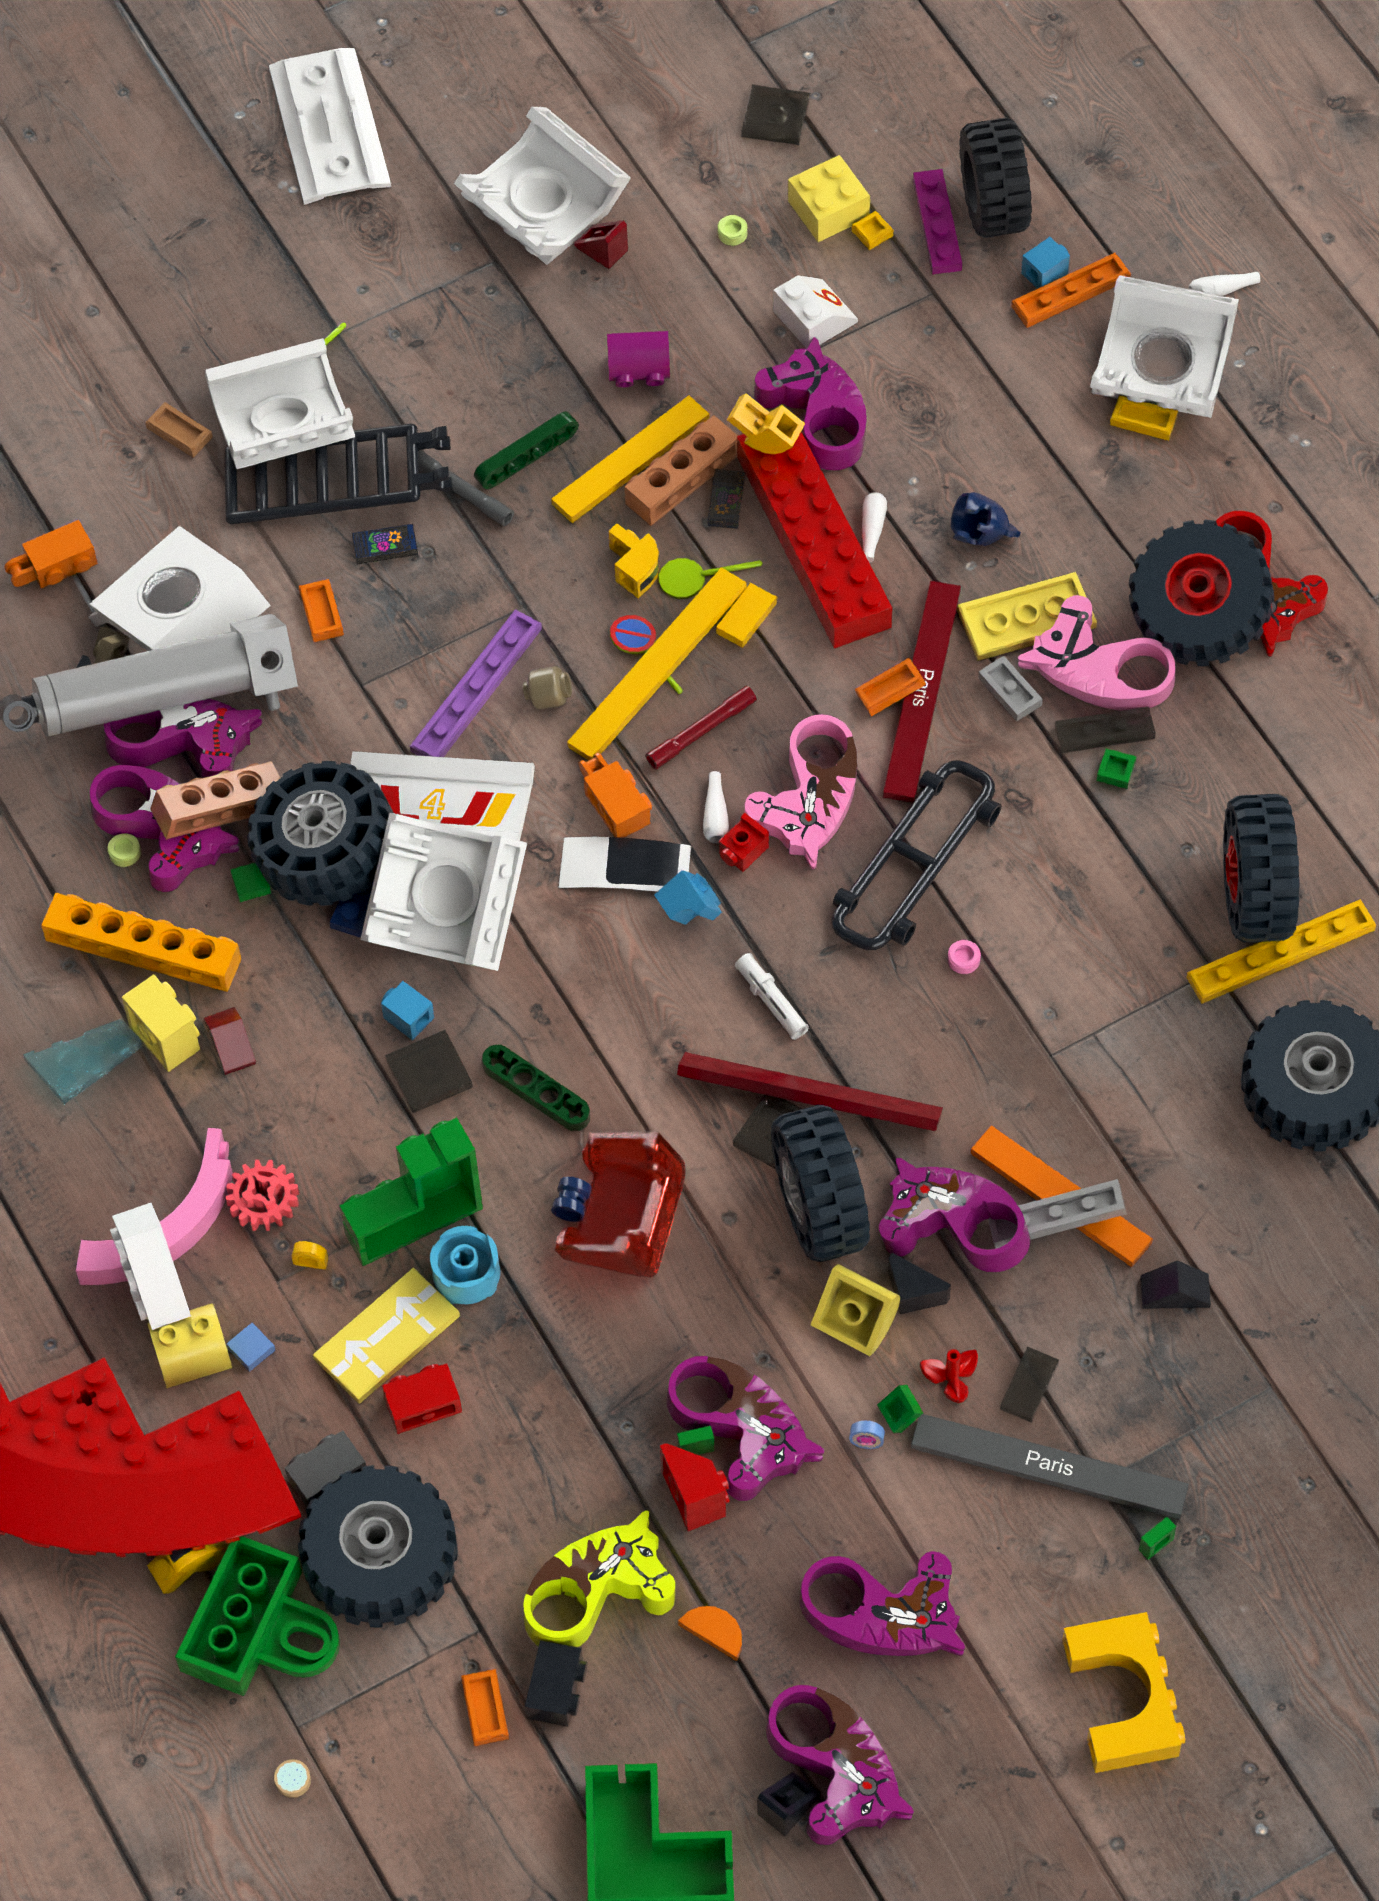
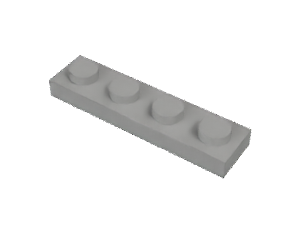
(1064, 1212)

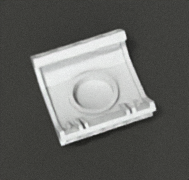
(546, 186)
(278, 404)
(443, 892)

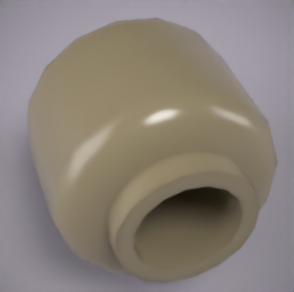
(547, 687)

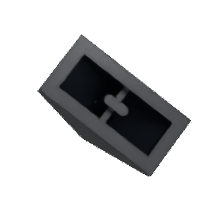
(916, 1286)
(1175, 1287)
(786, 1802)

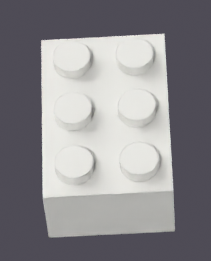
(149, 1267)

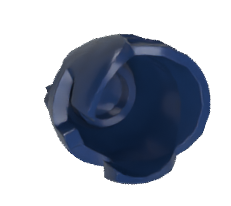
(980, 520)

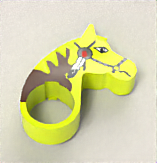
(600, 1564)

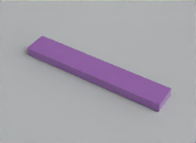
(476, 686)

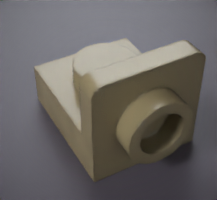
(110, 645)

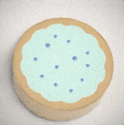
(292, 1778)

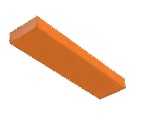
(1069, 290)

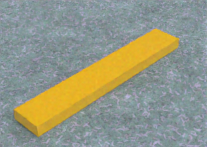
(629, 459)
(1273, 956)

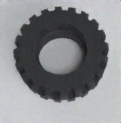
(995, 177)

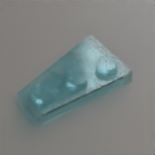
(80, 1062)

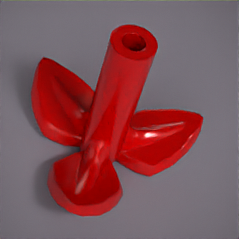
(956, 1366)

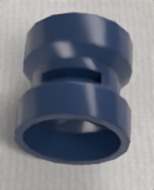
(571, 1199)

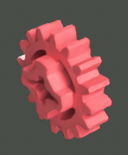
(255, 1207)

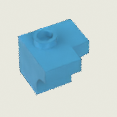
(688, 897)

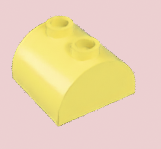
(855, 1310)
(191, 1347)

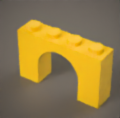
(1131, 1645)

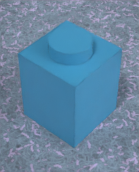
(1045, 263)
(407, 1010)

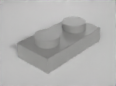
(1010, 688)

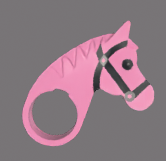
(1088, 671)

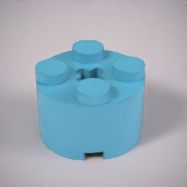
(465, 1283)

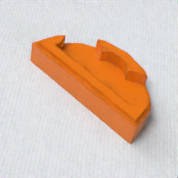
(715, 1628)

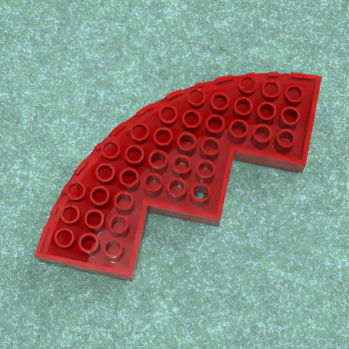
(94, 1483)

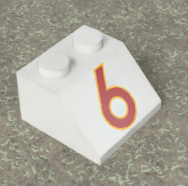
(811, 309)

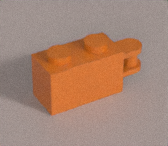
(53, 557)
(615, 796)

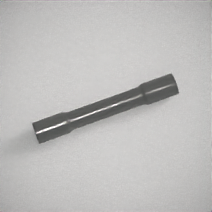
(487, 504)

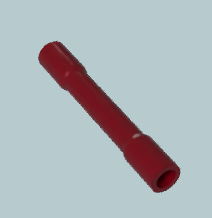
(672, 747)

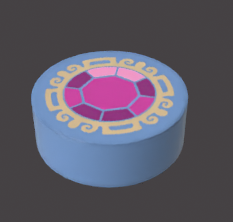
(867, 1434)

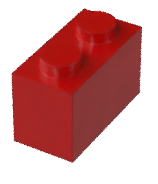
(421, 1397)

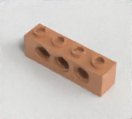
(677, 484)
(211, 800)

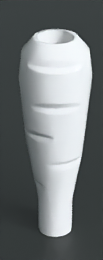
(1224, 284)
(872, 522)
(715, 813)

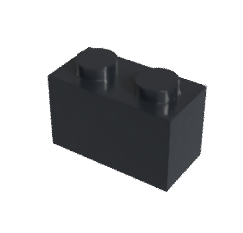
(554, 1683)

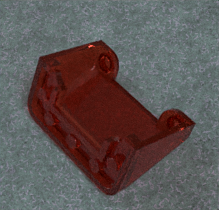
(629, 1204)

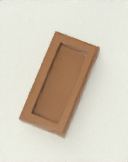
(179, 429)

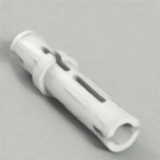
(763, 985)

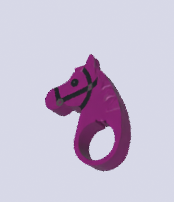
(826, 393)

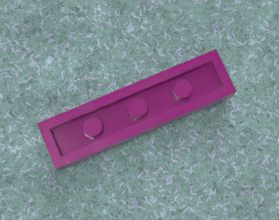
(937, 221)

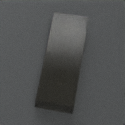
(1105, 729)

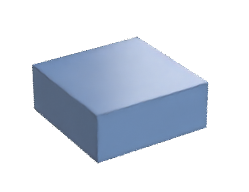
(250, 1347)

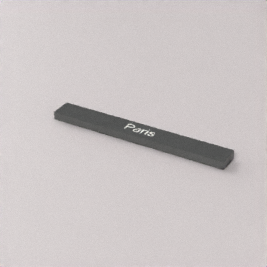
(1050, 1466)

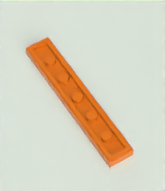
(1043, 1181)

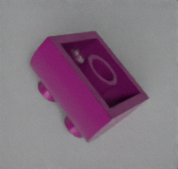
(638, 358)

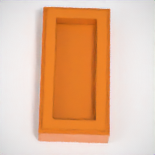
(321, 610)
(890, 687)
(485, 1707)

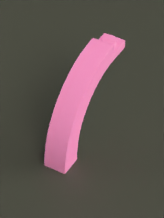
(183, 1228)

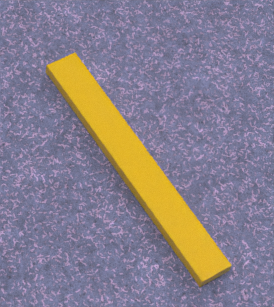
(657, 664)

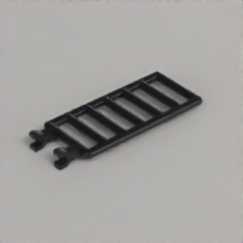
(417, 481)

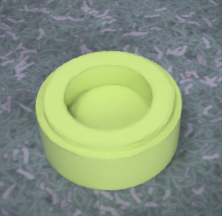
(732, 230)
(124, 850)

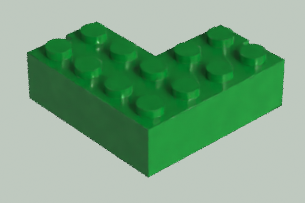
(433, 1191)
(630, 1855)

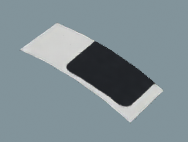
(621, 862)

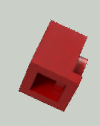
(754, 843)

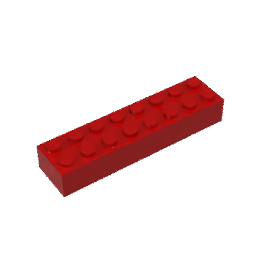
(818, 541)

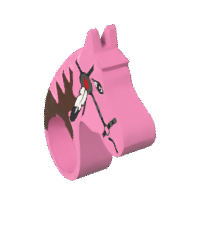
(815, 810)

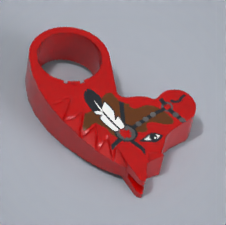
(1292, 599)

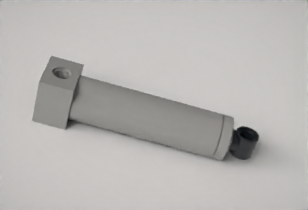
(160, 679)

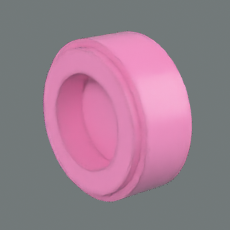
(964, 957)

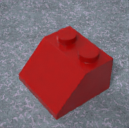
(694, 1486)

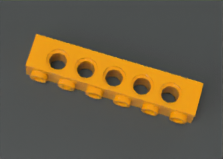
(122, 946)

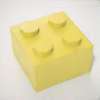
(828, 198)
(162, 1022)

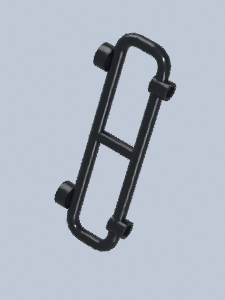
(898, 926)

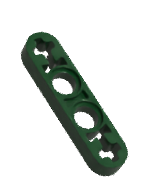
(526, 450)
(532, 1091)

